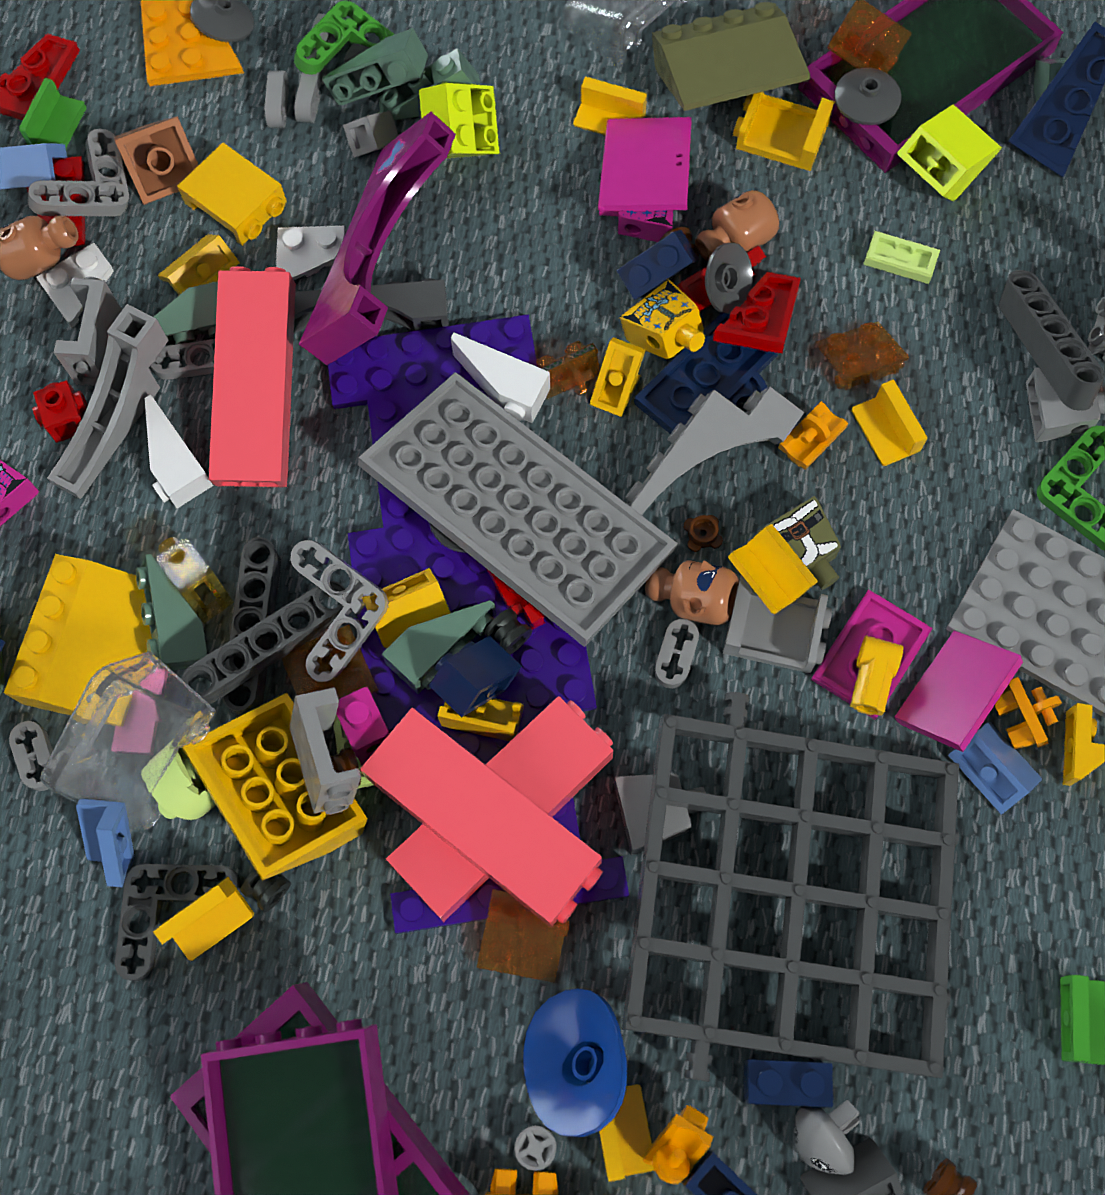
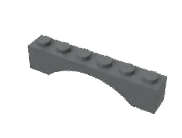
(409, 304)

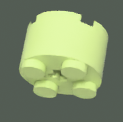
(182, 791)

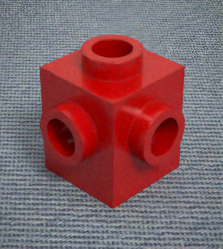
(59, 409)

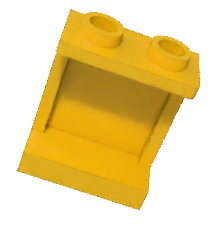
(782, 129)
(233, 193)

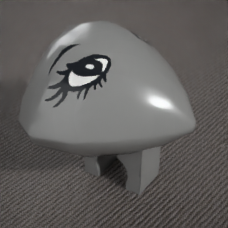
(822, 1137)

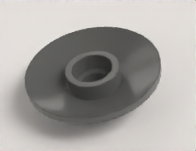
(222, 19)
(867, 96)
(728, 277)

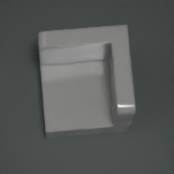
(370, 133)

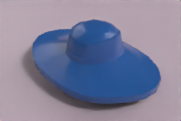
(575, 1063)

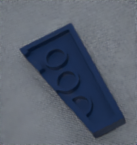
(1063, 110)

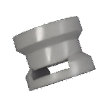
(531, 1151)

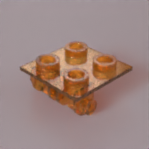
(869, 38)
(862, 354)
(353, 677)
(519, 940)

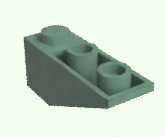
(379, 68)
(449, 68)
(190, 314)
(174, 625)
(424, 644)

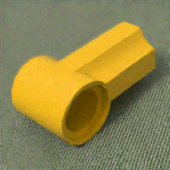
(877, 665)

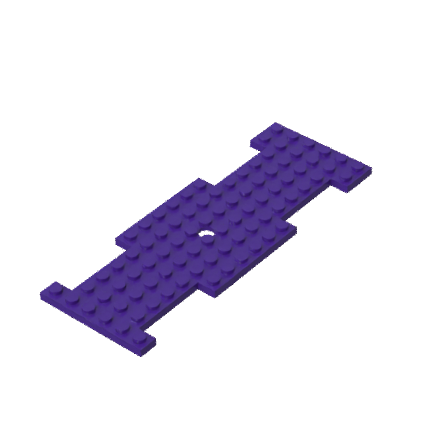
(393, 378)

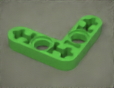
(342, 30)
(1071, 486)

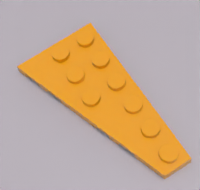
(178, 49)

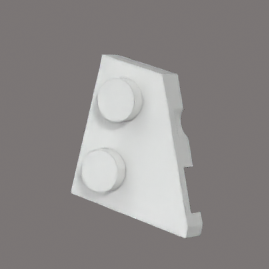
(307, 248)
(56, 281)

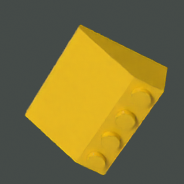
(79, 625)
(263, 794)

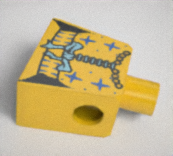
(664, 322)

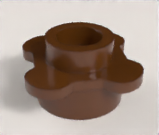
(705, 523)

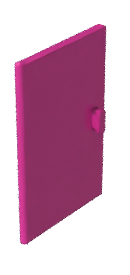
(645, 164)

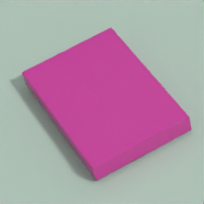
(875, 619)
(958, 690)

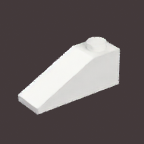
(505, 379)
(171, 461)

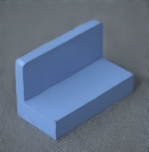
(28, 163)
(996, 768)
(107, 837)

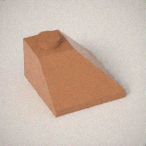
(157, 157)

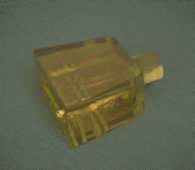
(188, 571)

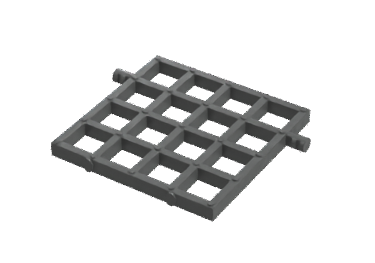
(796, 893)

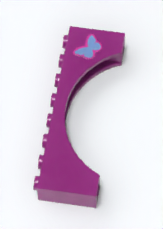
(346, 309)

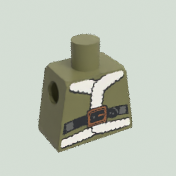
(811, 538)

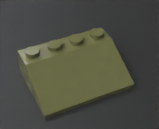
(728, 56)

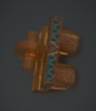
(571, 370)

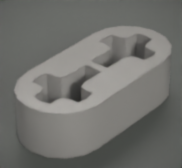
(276, 99)
(668, 650)
(24, 757)

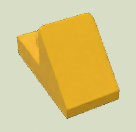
(617, 376)
(1080, 753)

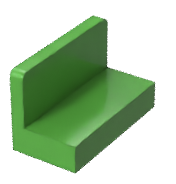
(51, 116)
(1082, 1020)

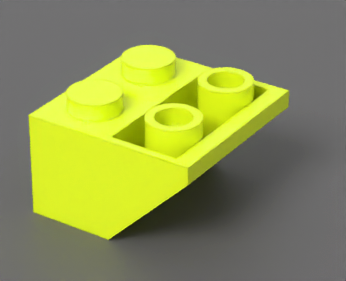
(468, 112)
(949, 152)

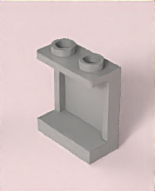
(85, 356)
(778, 639)
(311, 720)

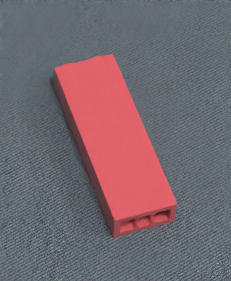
(252, 378)
(545, 764)
(483, 818)

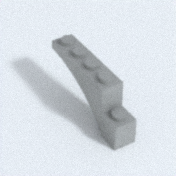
(116, 400)
(711, 430)

